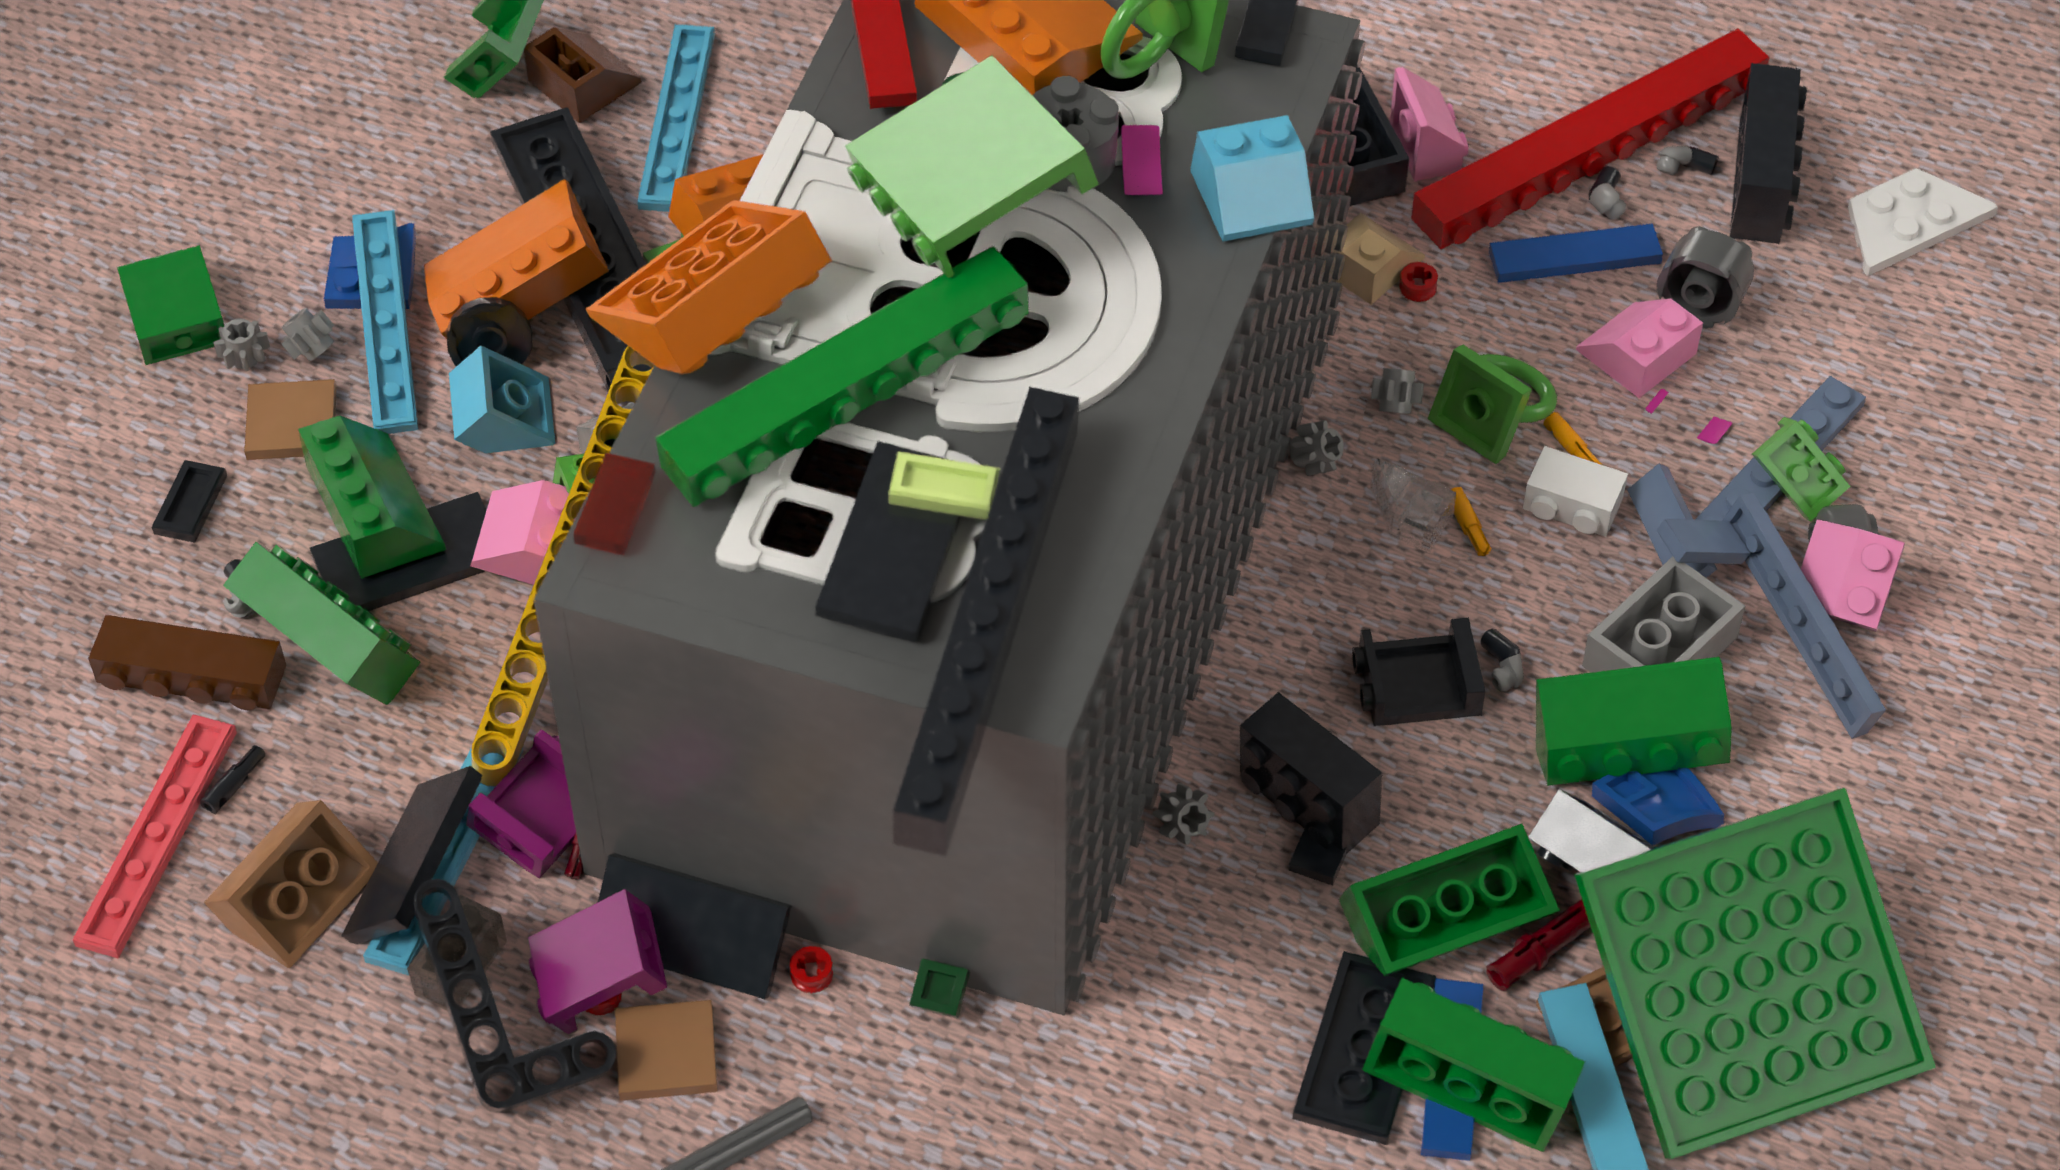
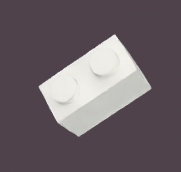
(1575, 491)

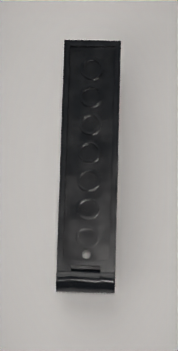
(540, 155)

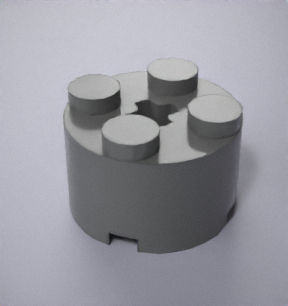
(1089, 118)
(1707, 275)

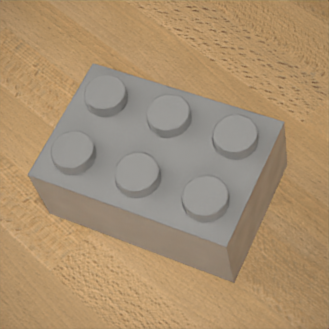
(1666, 621)

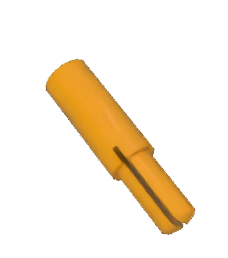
(1568, 437)
(1470, 523)

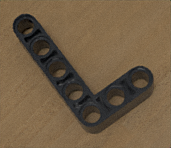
(486, 1015)

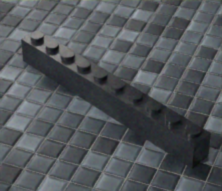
(985, 624)

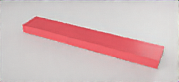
(154, 836)

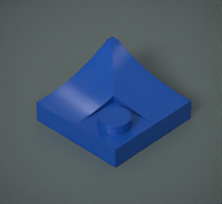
(342, 279)
(1659, 803)

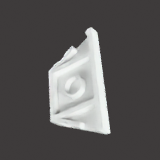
(1912, 216)

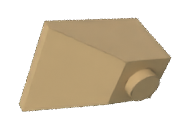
(1373, 258)

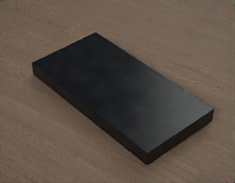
(459, 527)
(886, 557)
(412, 855)
(704, 925)
(1335, 1087)

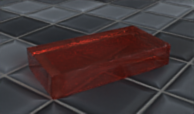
(614, 503)

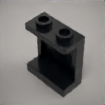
(1420, 676)

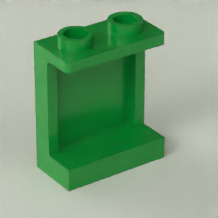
(498, 49)
(172, 304)

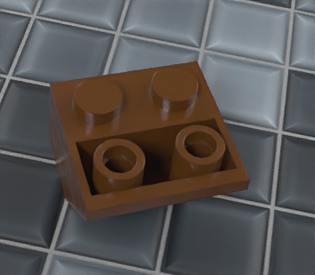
(577, 72)

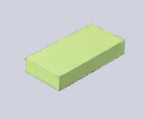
(943, 485)

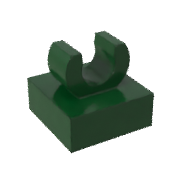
(939, 988)

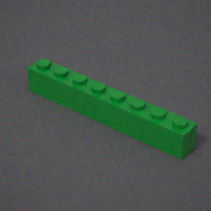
(842, 376)

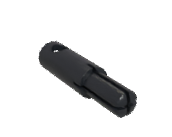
(232, 780)

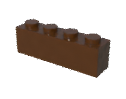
(187, 662)

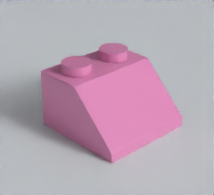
(1425, 127)
(1644, 344)
(519, 529)
(1851, 572)

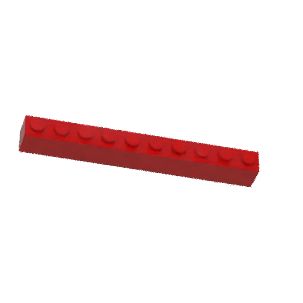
(1585, 140)

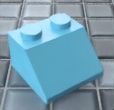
(1253, 178)
(500, 404)

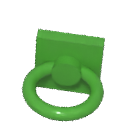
(1183, 26)
(1485, 403)

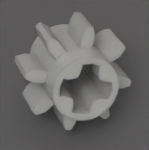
(307, 334)
(241, 344)
(1397, 391)
(1316, 448)
(1183, 813)

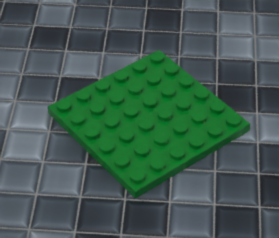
(1755, 972)

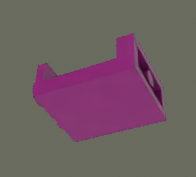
(529, 809)
(595, 958)

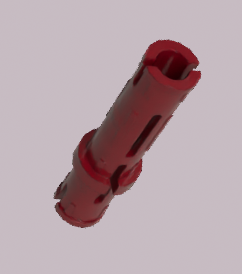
(1534, 950)

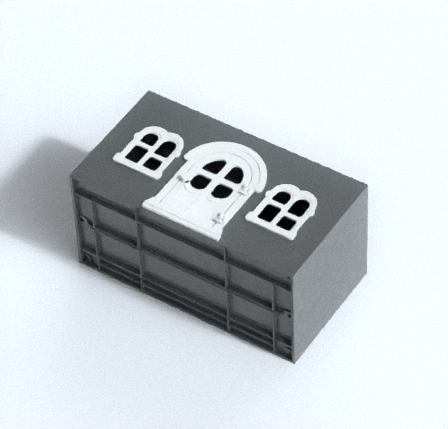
(770, 743)

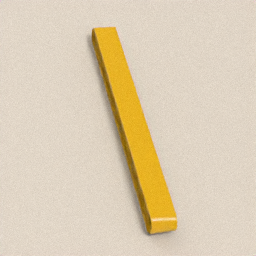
(523, 653)

